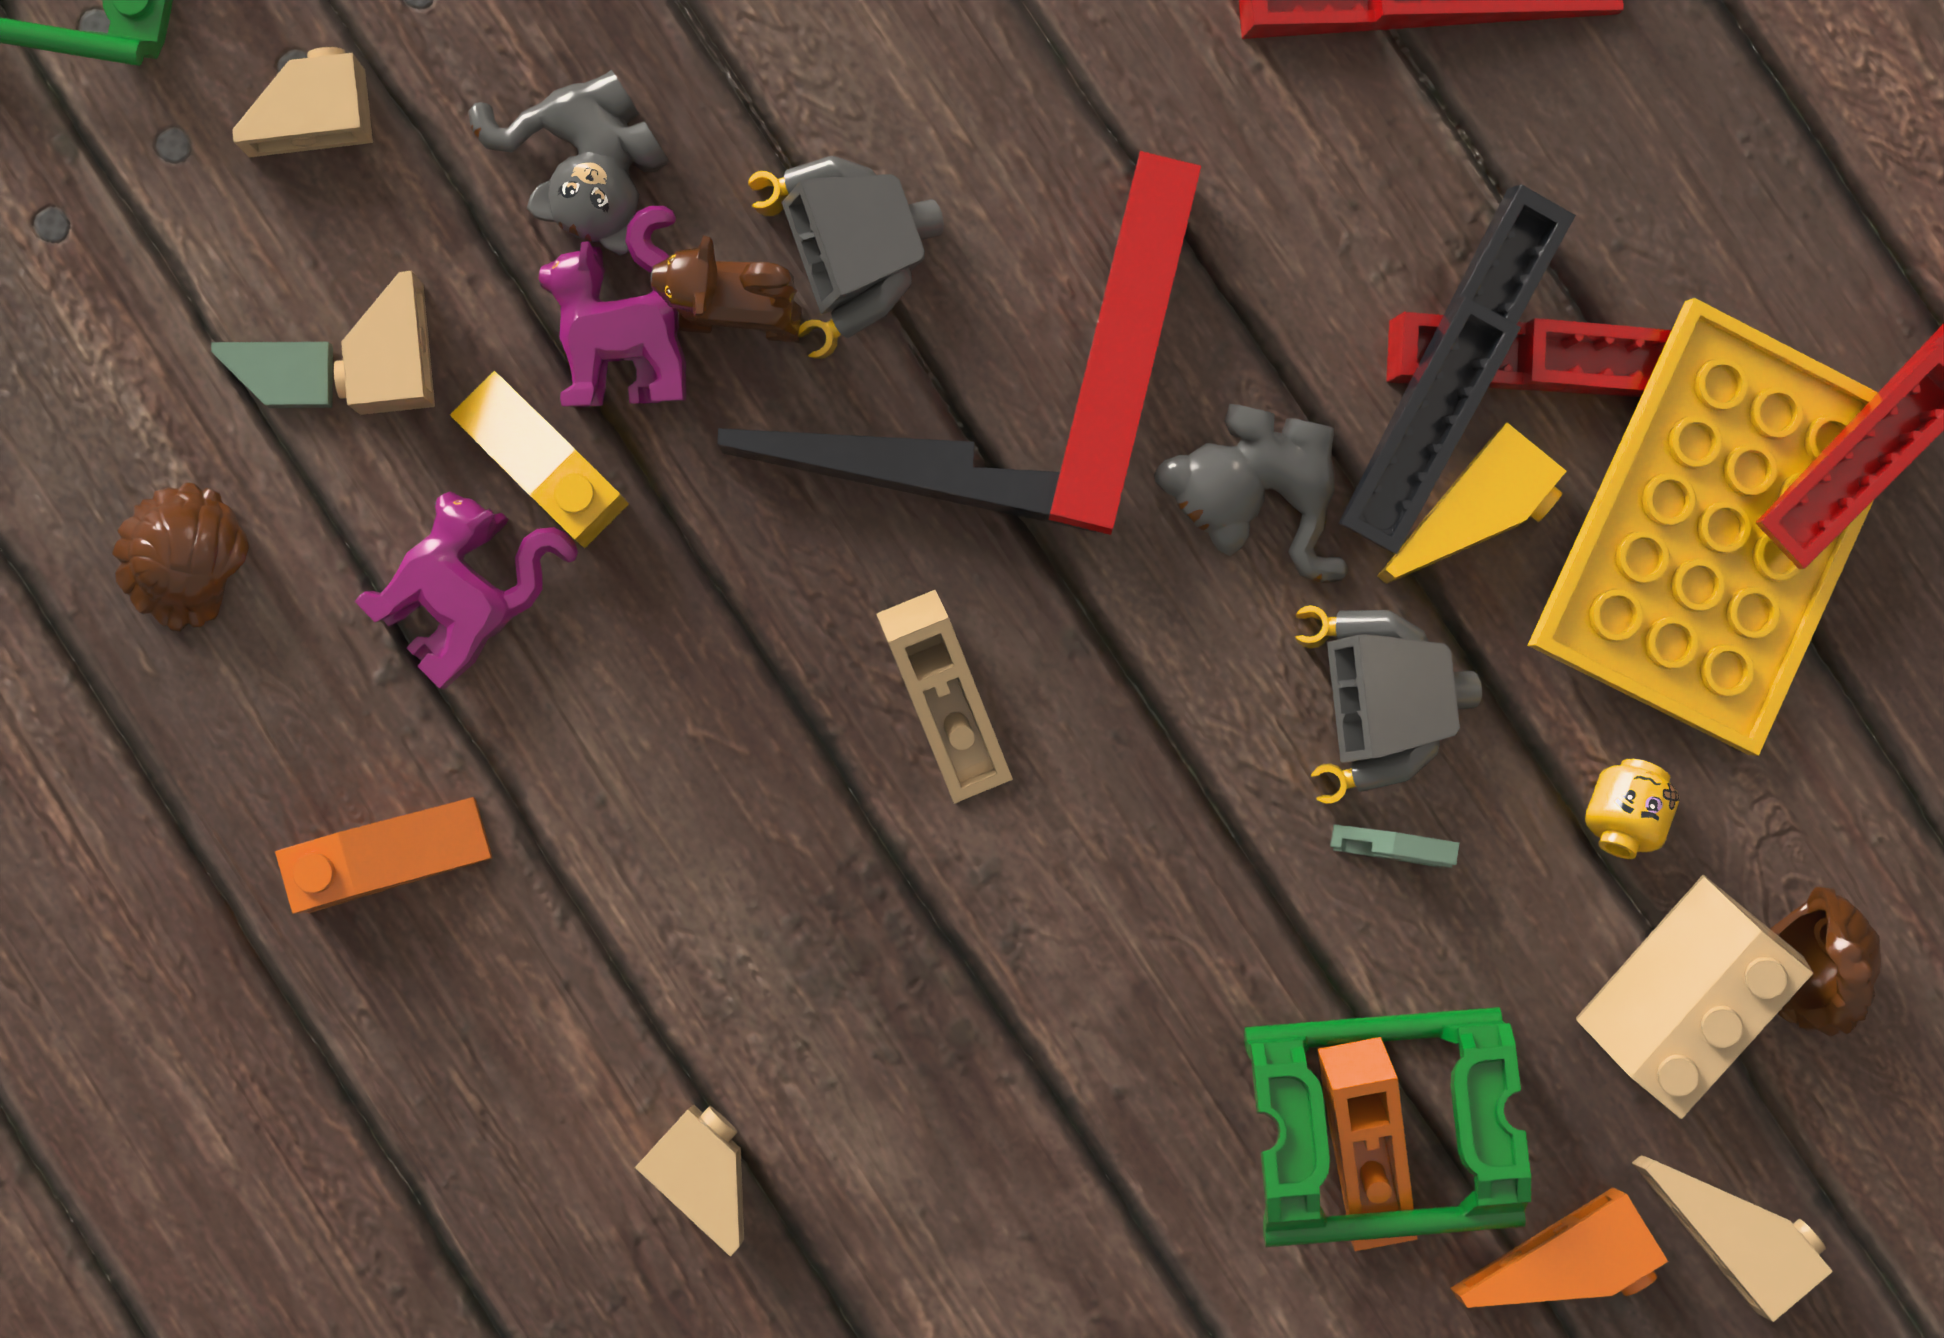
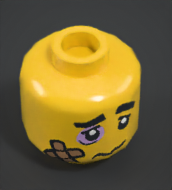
(1632, 808)

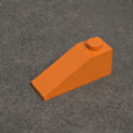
(382, 855)
(1367, 1131)
(1581, 1256)

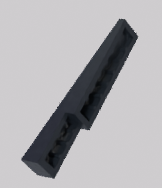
(1457, 366)
(903, 464)

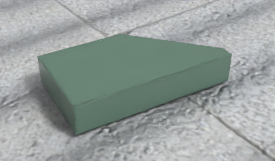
(282, 371)
(1395, 846)

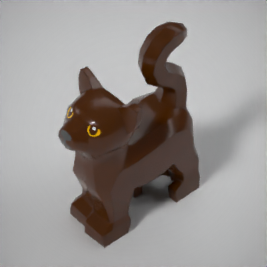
(728, 293)

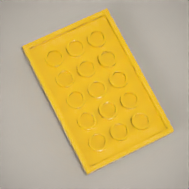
(1670, 572)

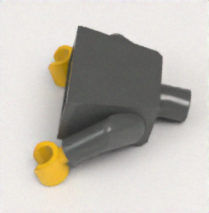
(852, 238)
(1389, 696)

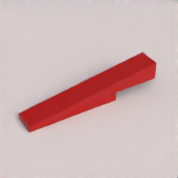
(1312, 17)
(1125, 343)
(1546, 355)
(1862, 458)

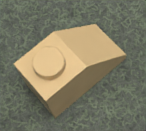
(309, 107)
(388, 353)
(701, 1174)

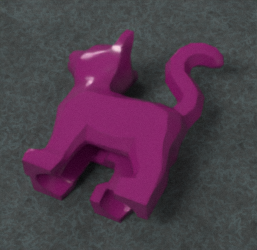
(619, 330)
(455, 593)

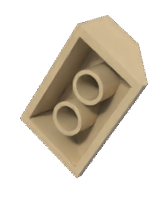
(1694, 996)

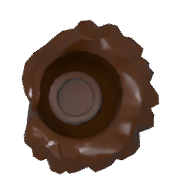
(179, 555)
(1843, 960)

